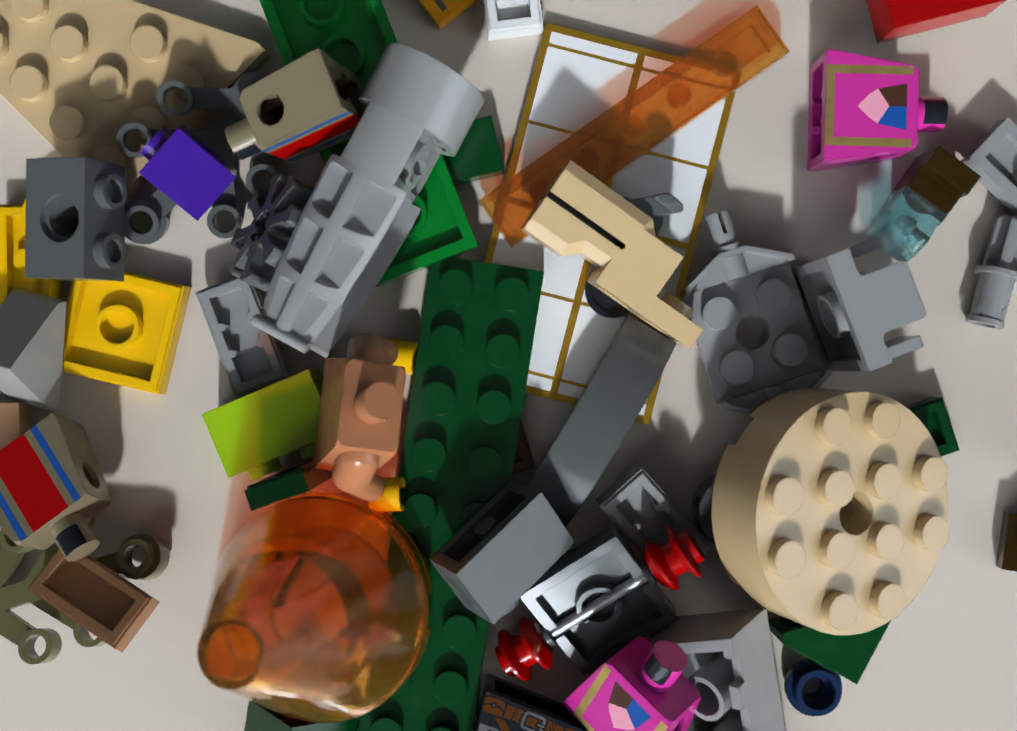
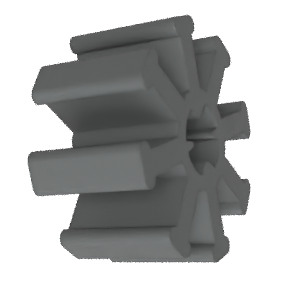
(270, 231)

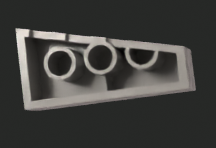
(732, 668)

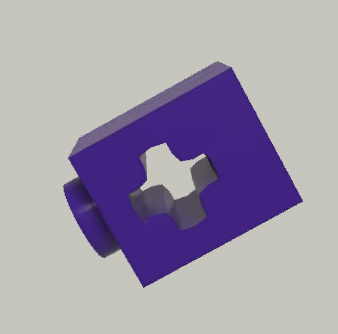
(186, 170)

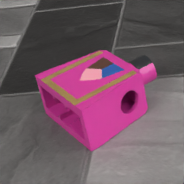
(866, 110)
(637, 691)

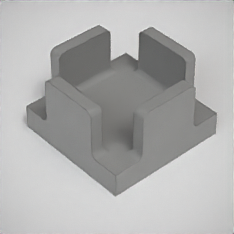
(858, 308)

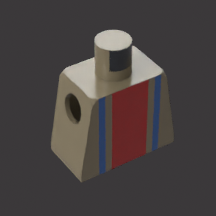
(298, 109)
(52, 488)

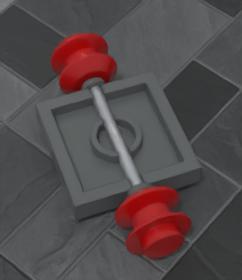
(598, 601)

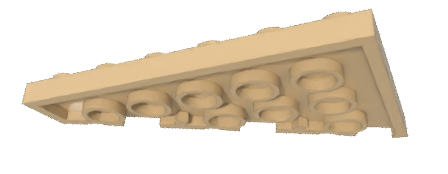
(98, 64)

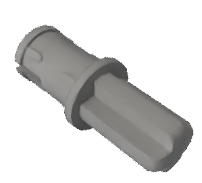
(996, 276)

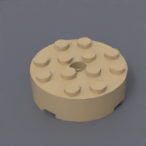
(831, 508)

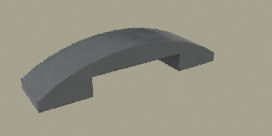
(601, 417)

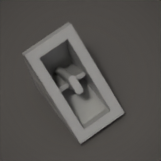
(32, 348)

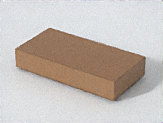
(94, 598)

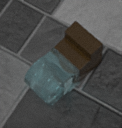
(921, 202)

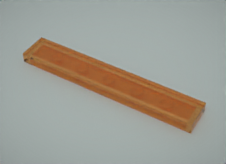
(644, 117)

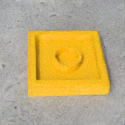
(124, 330)

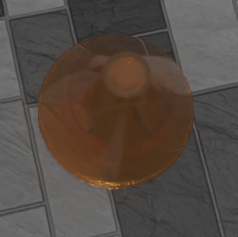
(316, 609)

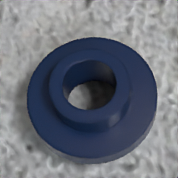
(822, 700)

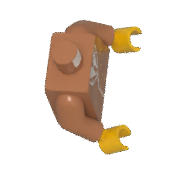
(363, 417)

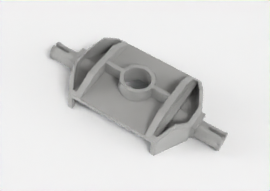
(756, 285)

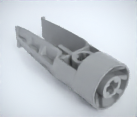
(367, 198)

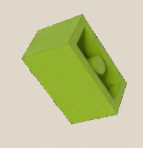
(267, 425)

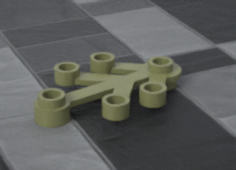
(16, 595)

